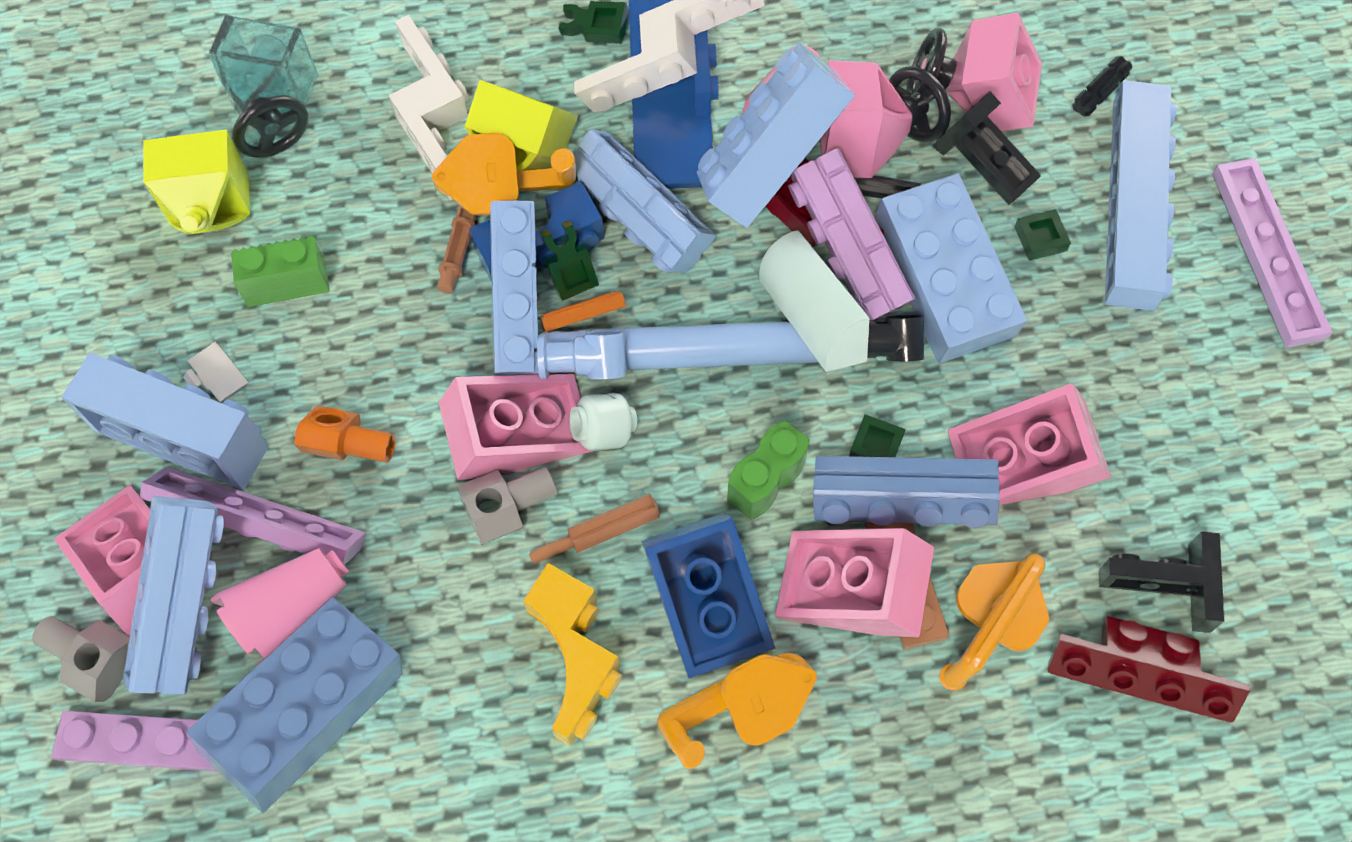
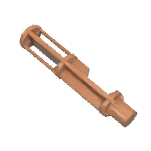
(451, 266)

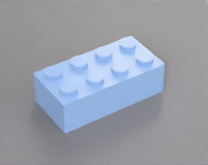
(773, 134)
(950, 268)
(167, 419)

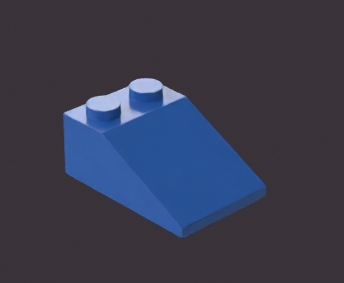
(708, 594)

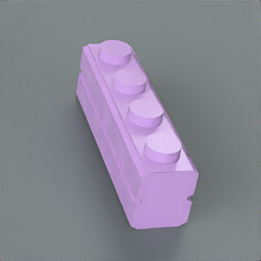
(850, 234)

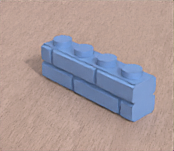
(906, 490)

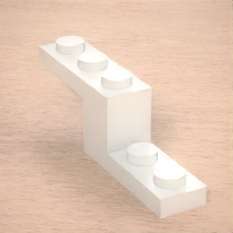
(666, 51)
(430, 102)

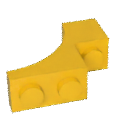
(591, 671)

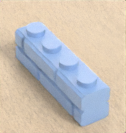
(640, 203)
(513, 288)
(171, 595)

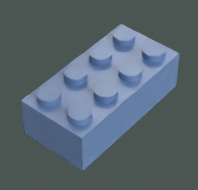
(296, 704)

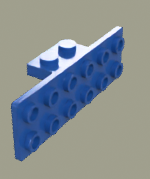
(674, 121)

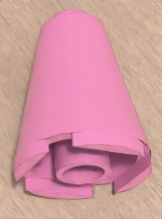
(278, 601)

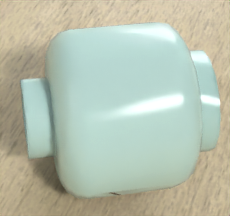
(602, 421)

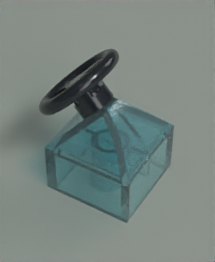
(266, 80)

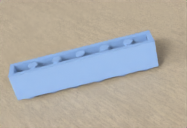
(1139, 197)

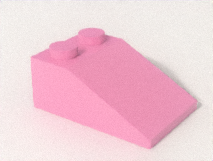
(509, 422)
(1039, 445)
(109, 552)
(857, 580)

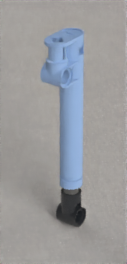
(616, 350)

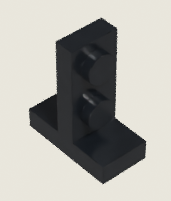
(989, 151)
(1173, 576)

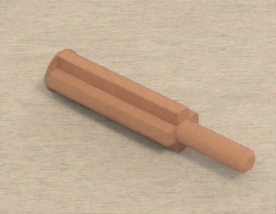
(601, 528)

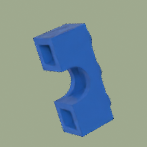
(567, 204)

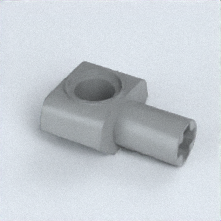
(513, 497)
(79, 651)

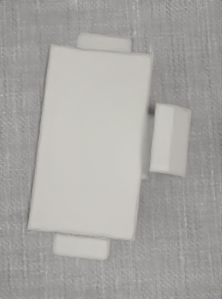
(215, 373)

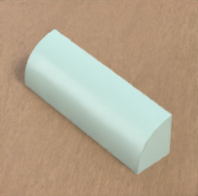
(815, 303)

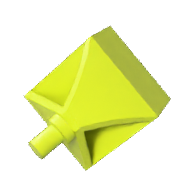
(530, 124)
(197, 180)

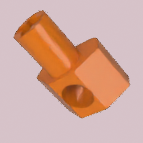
(338, 434)

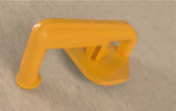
(486, 171)
(1005, 606)
(761, 699)

